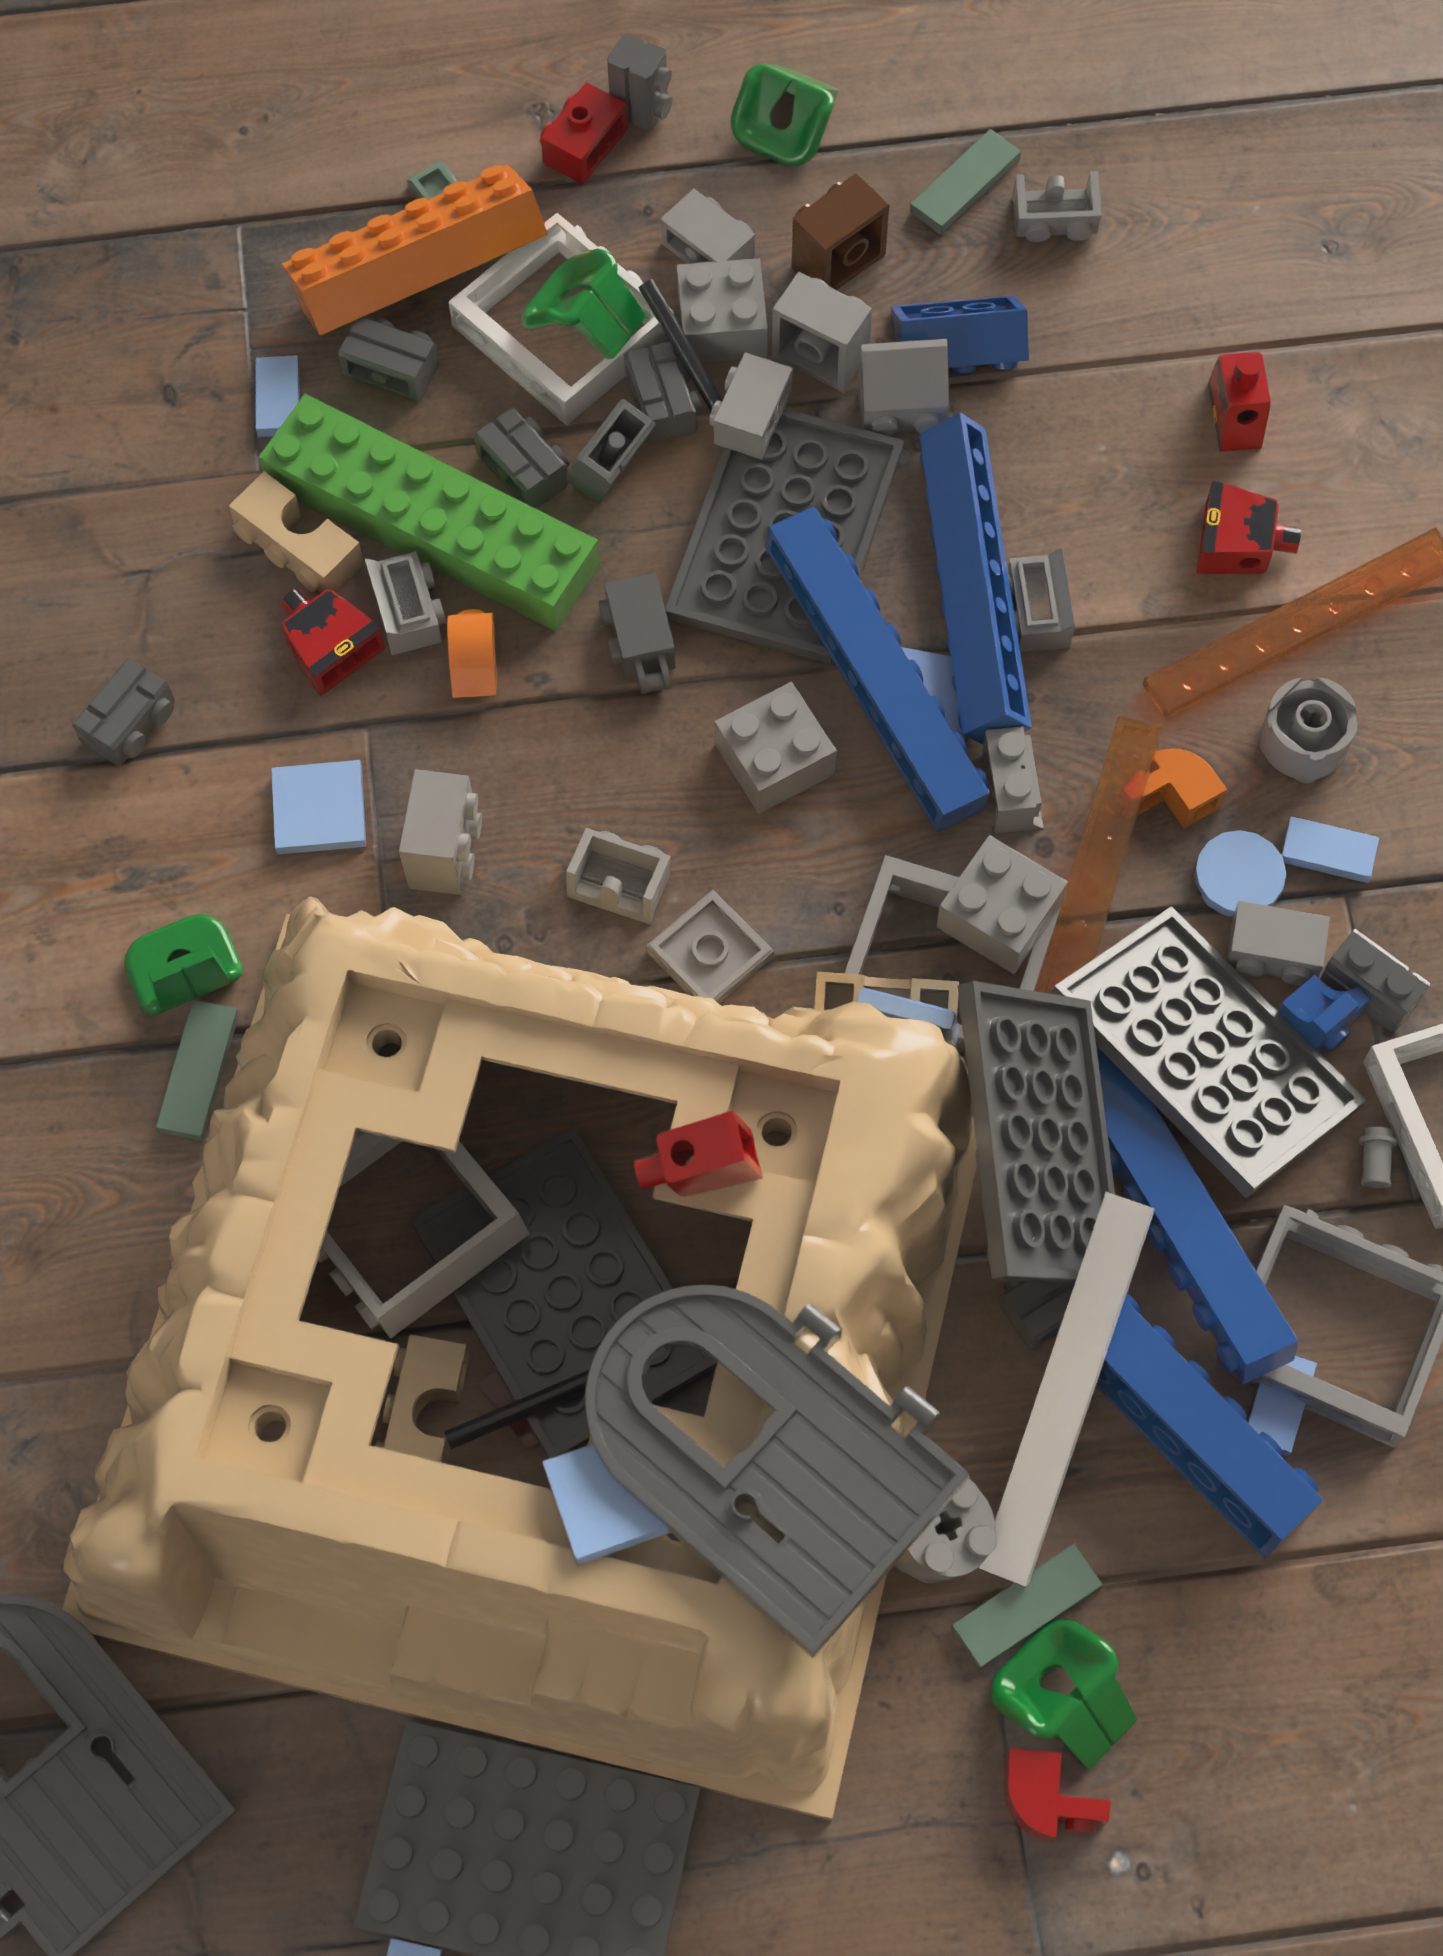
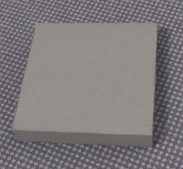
(710, 949)

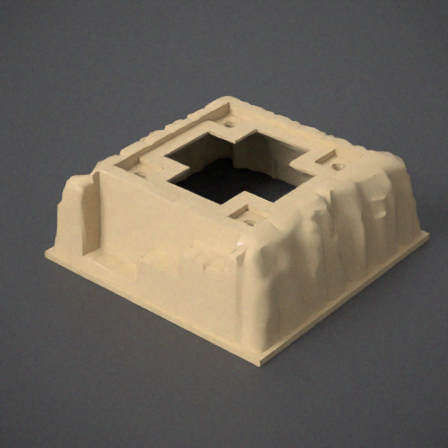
(455, 1583)

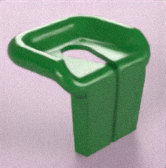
(753, 107)
(601, 313)
(167, 984)
(1087, 1717)

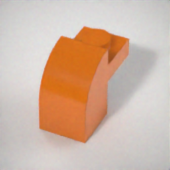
(472, 653)
(1185, 785)

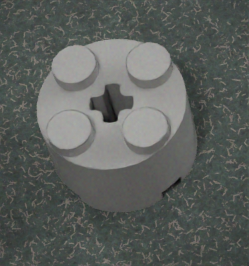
(1308, 728)
(964, 1542)

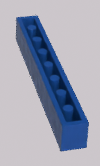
(973, 578)
(877, 669)
(1192, 1233)

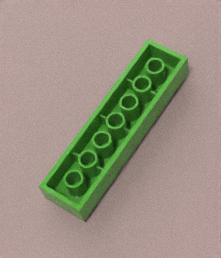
(431, 509)

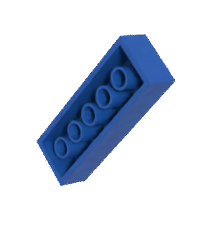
(1204, 1433)

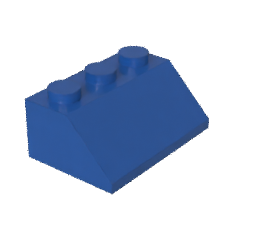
(975, 330)

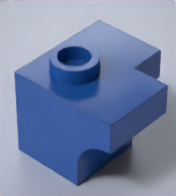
(1323, 1013)

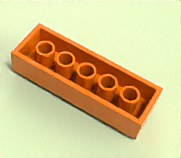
(414, 248)

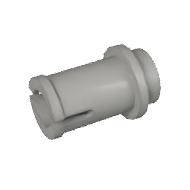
(1377, 1157)

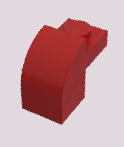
(1035, 1801)

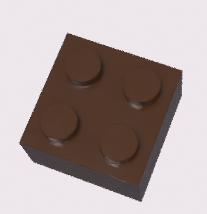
(840, 233)

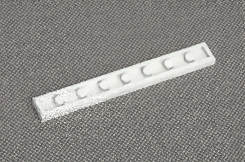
(1067, 1387)

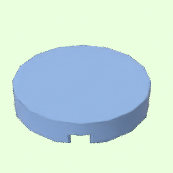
(1239, 869)

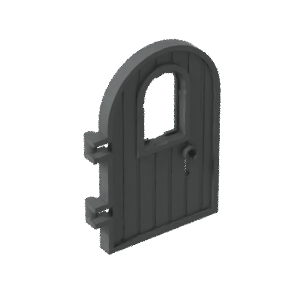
(819, 1473)
(70, 1827)

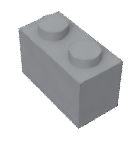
(703, 232)
(751, 405)
(1277, 942)

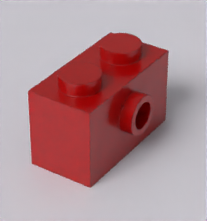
(583, 132)

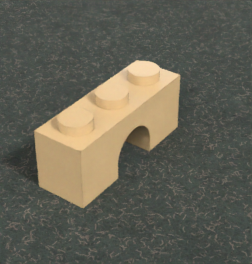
(318, 559)
(841, 988)
(427, 1373)

